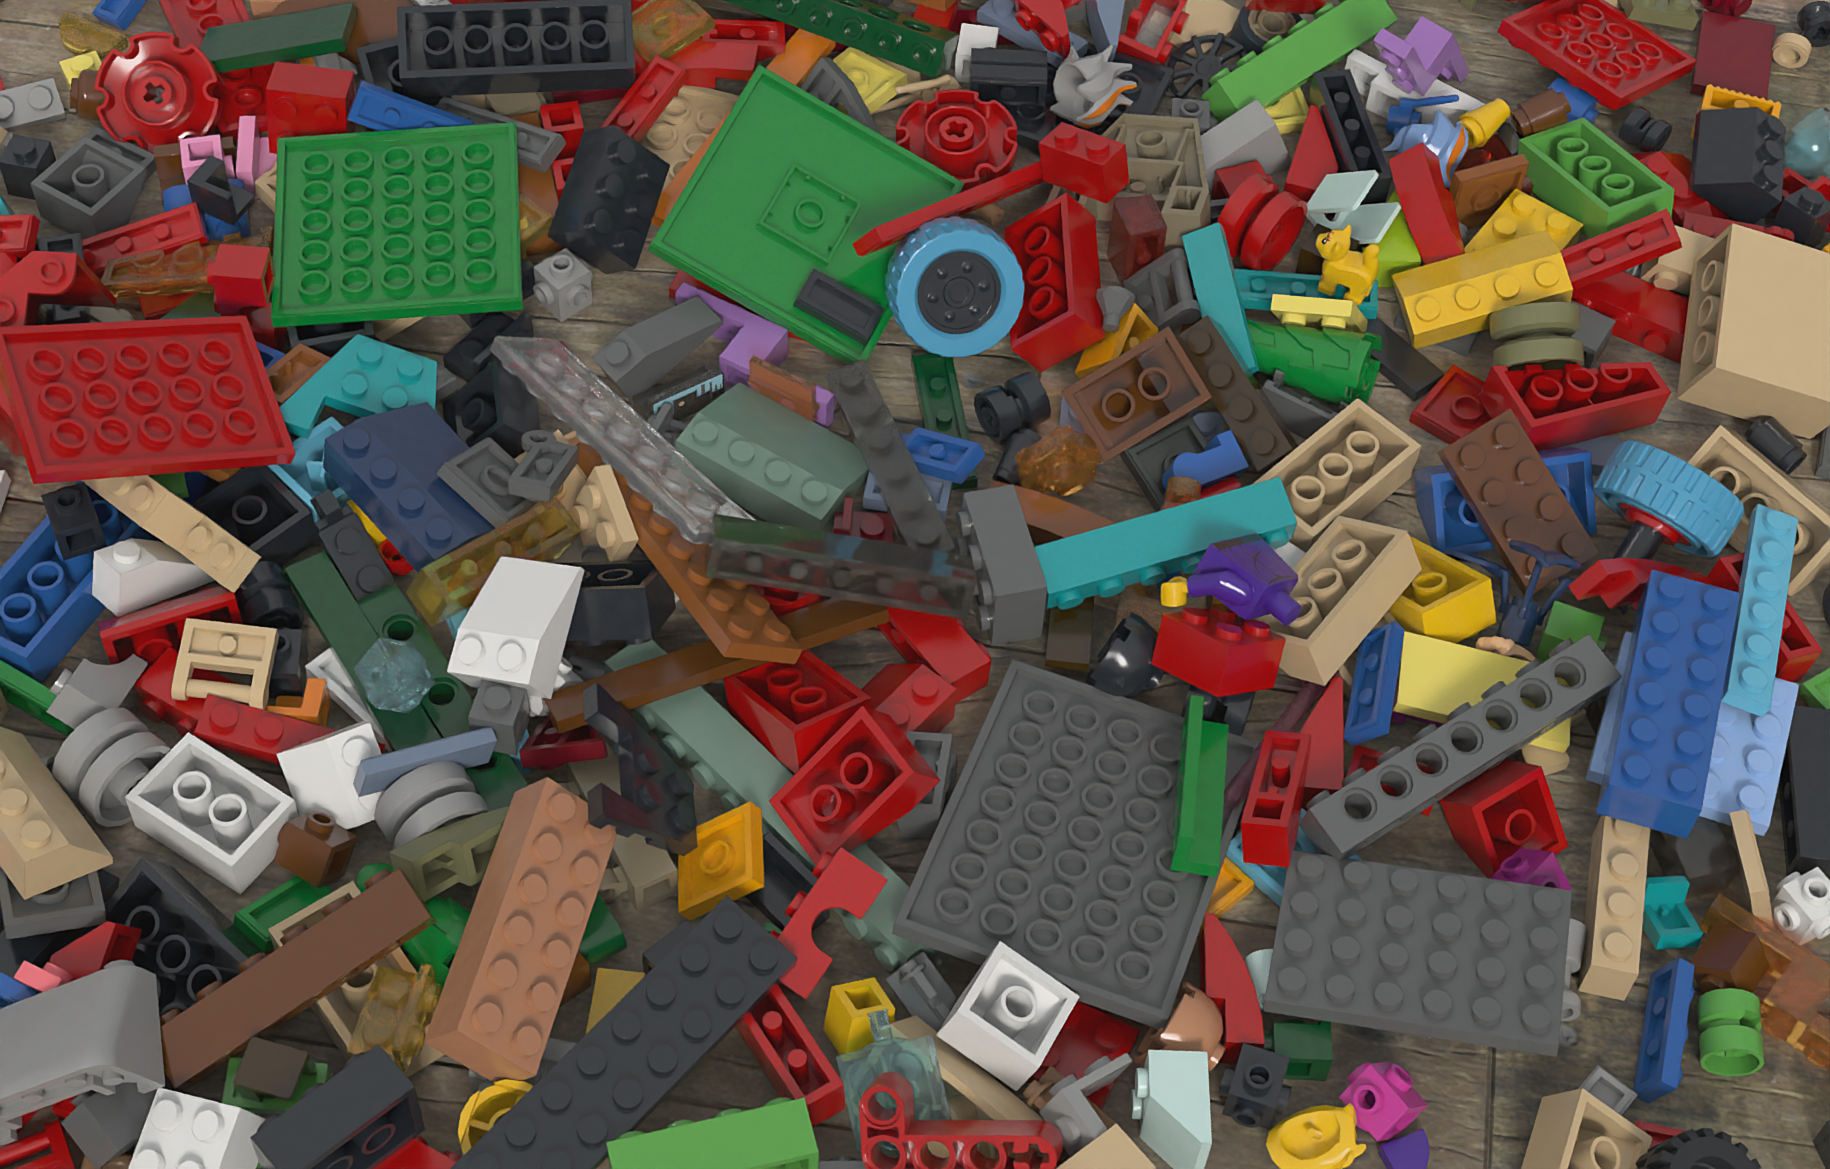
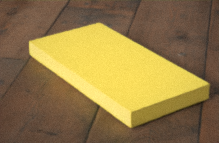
(1443, 675)

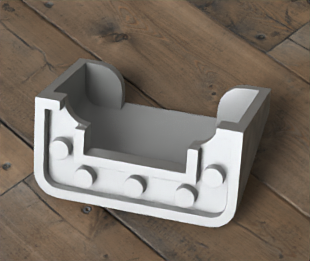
(79, 1041)

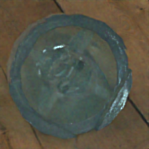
(1809, 146)

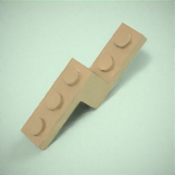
(179, 526)

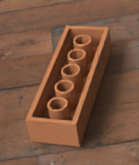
(522, 935)

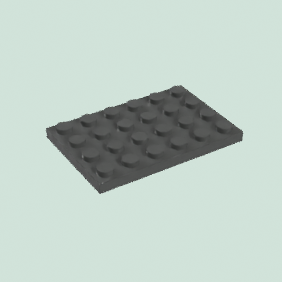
(1421, 953)

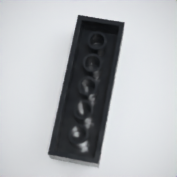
(515, 47)

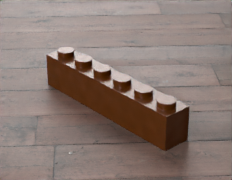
(292, 977)

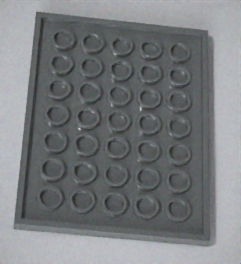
(1069, 846)

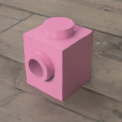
(197, 149)

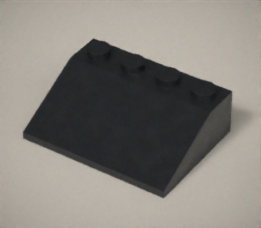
(181, 933)

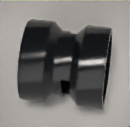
(1645, 131)

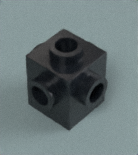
(1255, 1087)

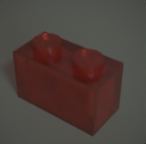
(1135, 235)

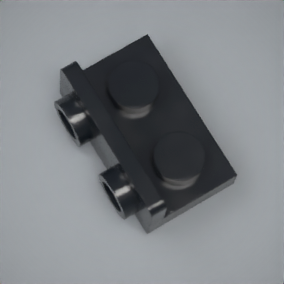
(474, 352)

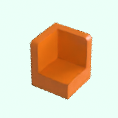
(311, 708)

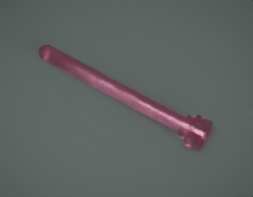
(1284, 723)

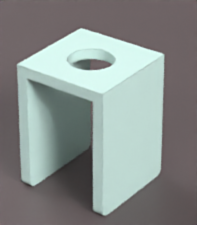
(1343, 195)

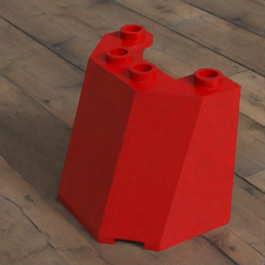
(38, 280)

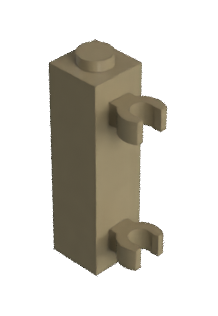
(637, 867)

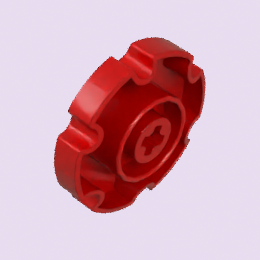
(130, 92)
(961, 135)

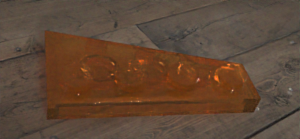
(173, 273)

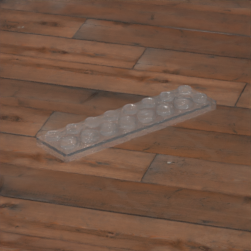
(617, 434)

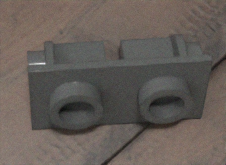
(923, 991)

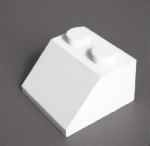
(324, 772)
(1008, 1016)

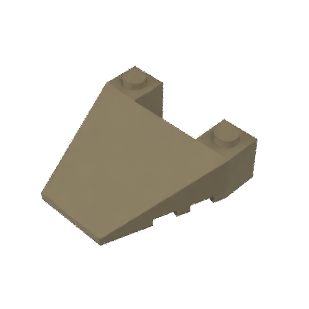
(1162, 161)

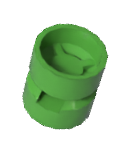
(1730, 1032)

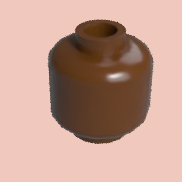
(84, 96)

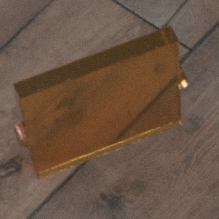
(784, 388)

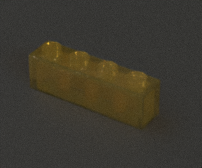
(458, 577)

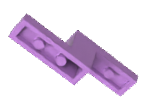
(1421, 57)
(748, 337)

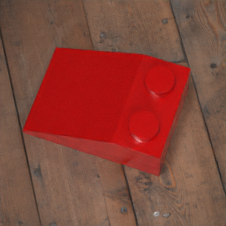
(854, 785)

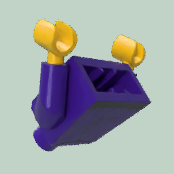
(1242, 576)

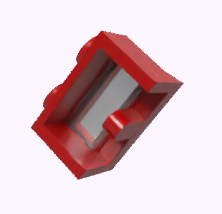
(1152, 28)

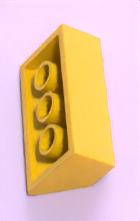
(1464, 290)

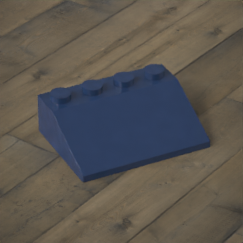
(391, 474)

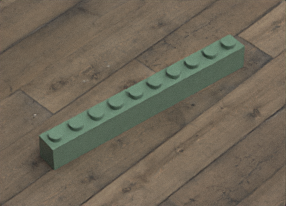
(742, 771)

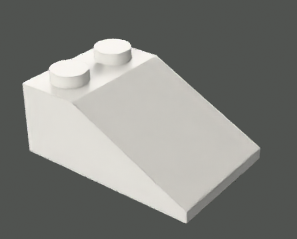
(518, 626)

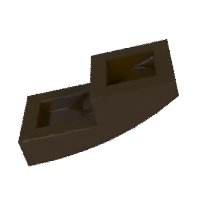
(1070, 636)

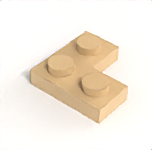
(604, 515)

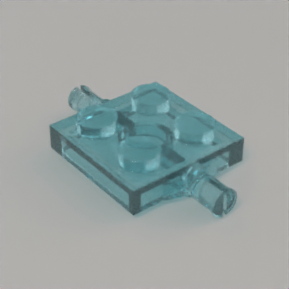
(911, 1058)

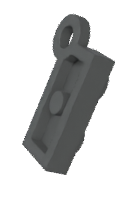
(543, 467)

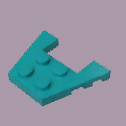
(362, 381)

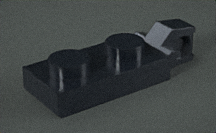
(349, 547)

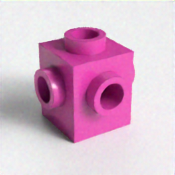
(1383, 1099)

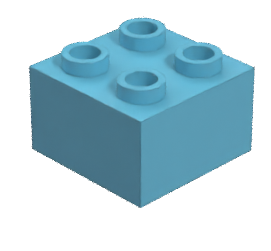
(306, 474)

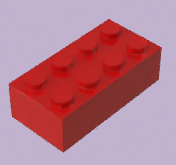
(1061, 282)

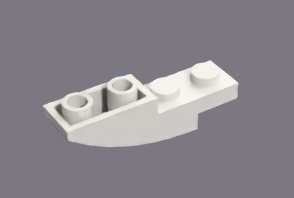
(1376, 85)

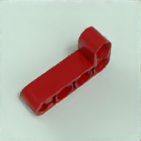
(958, 1136)

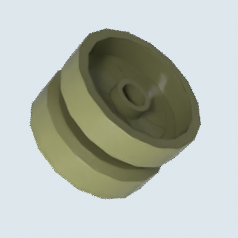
(1537, 335)

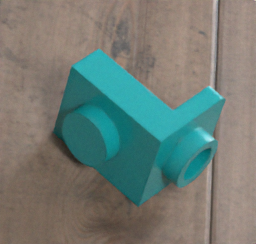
(1666, 915)

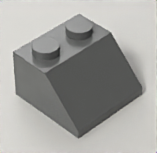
(89, 189)

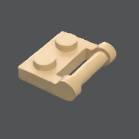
(225, 649)

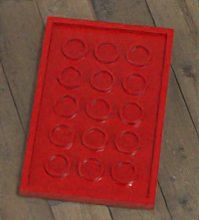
(140, 398)

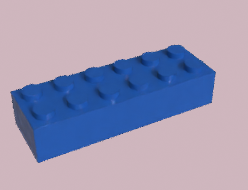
(1669, 704)

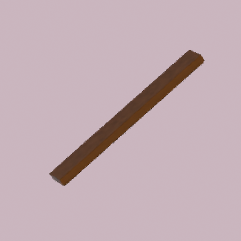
(704, 662)

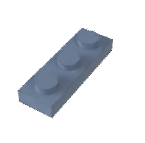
(1002, 15)

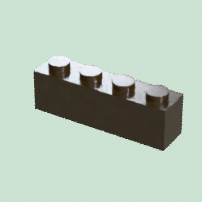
(1237, 394)

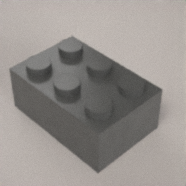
(1005, 563)

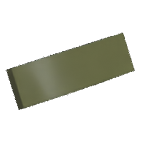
(450, 853)

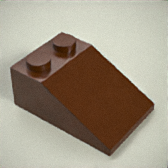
(1137, 394)

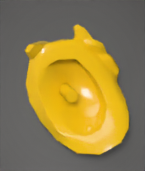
(1316, 1139)

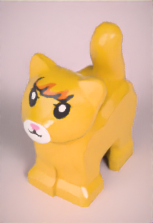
(1346, 267)

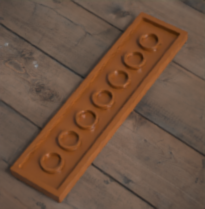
(726, 610)

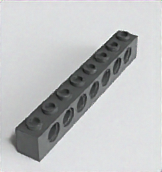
(1578, 663)

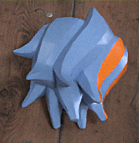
(1441, 137)

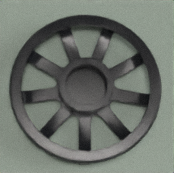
(1205, 65)

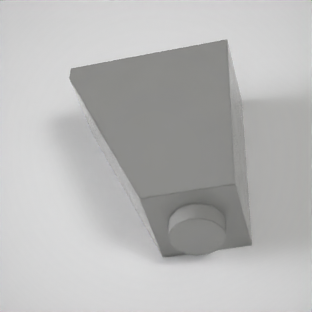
(1244, 139)

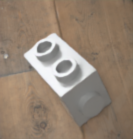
(1072, 1111)

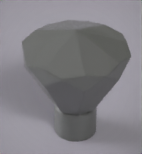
(1114, 304)

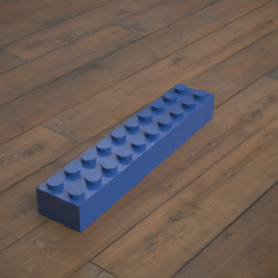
(50, 600)

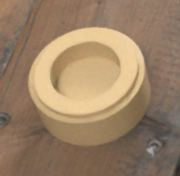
(1791, 50)

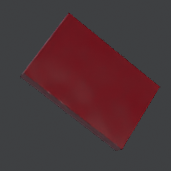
(1733, 55)

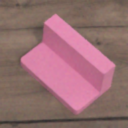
(252, 153)

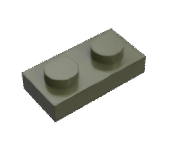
(1662, 12)

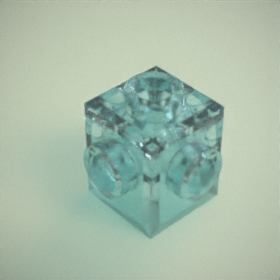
(394, 675)

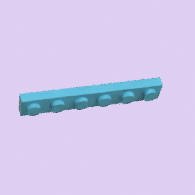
(1760, 611)

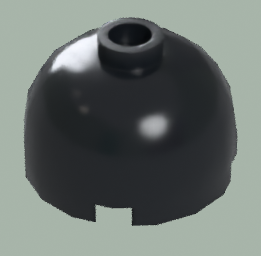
(1127, 660)

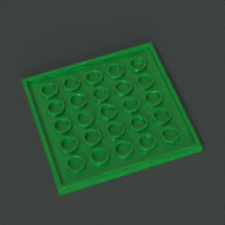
(397, 225)

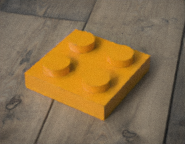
(723, 863)

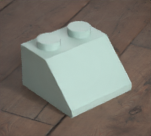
(1174, 1106)

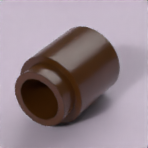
(1541, 113)

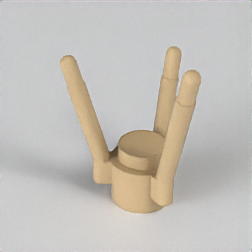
(929, 87)

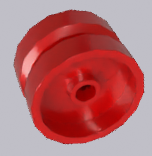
(1262, 223)

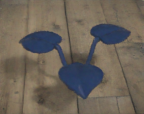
(1520, 616)

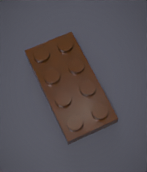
(1516, 497)

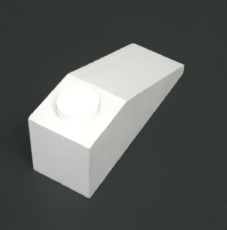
(141, 574)

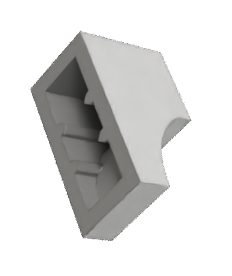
(93, 689)

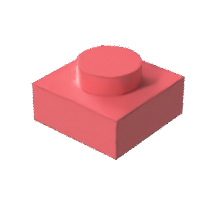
(42, 979)

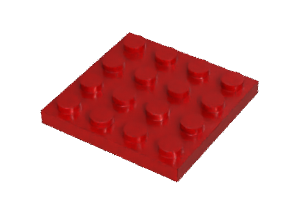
(1597, 49)

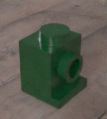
(1306, 1046)

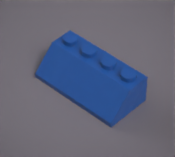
(1455, 527)

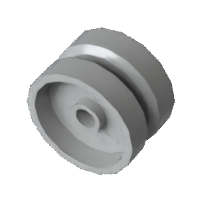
(106, 761)
(427, 801)

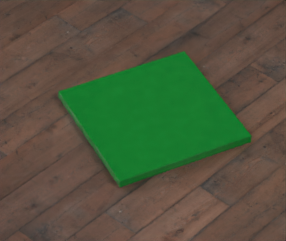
(790, 195)

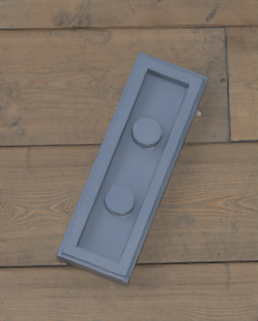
(465, 749)

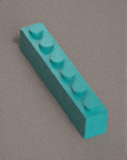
(1161, 543)

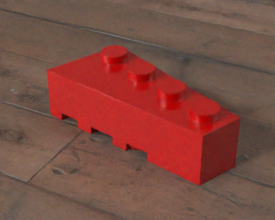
(1576, 401)

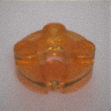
(1040, 462)

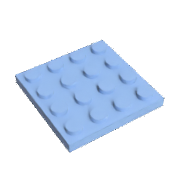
(1744, 753)

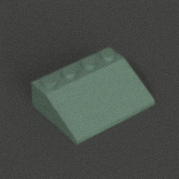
(773, 459)

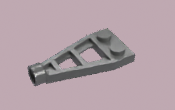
(834, 87)

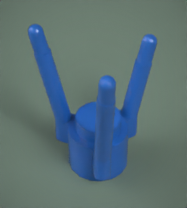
(1406, 115)

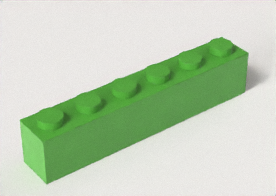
(1294, 60)

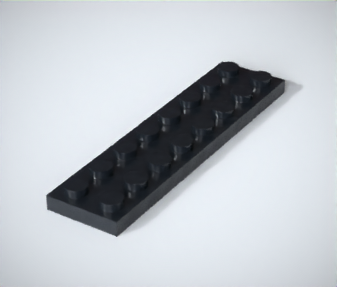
(639, 1048)

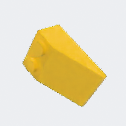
(1445, 598)

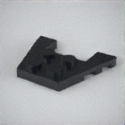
(653, 788)

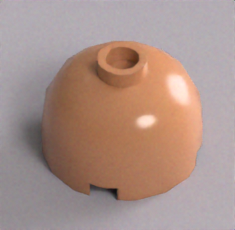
(1192, 1026)

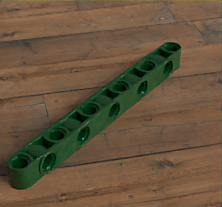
(396, 620)

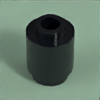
(1776, 444)

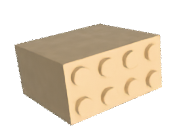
(1759, 331)

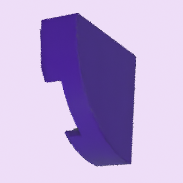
(1406, 1152)

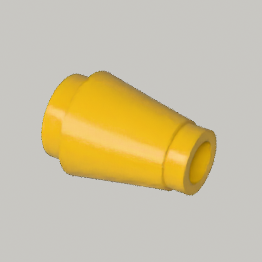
(1484, 121)

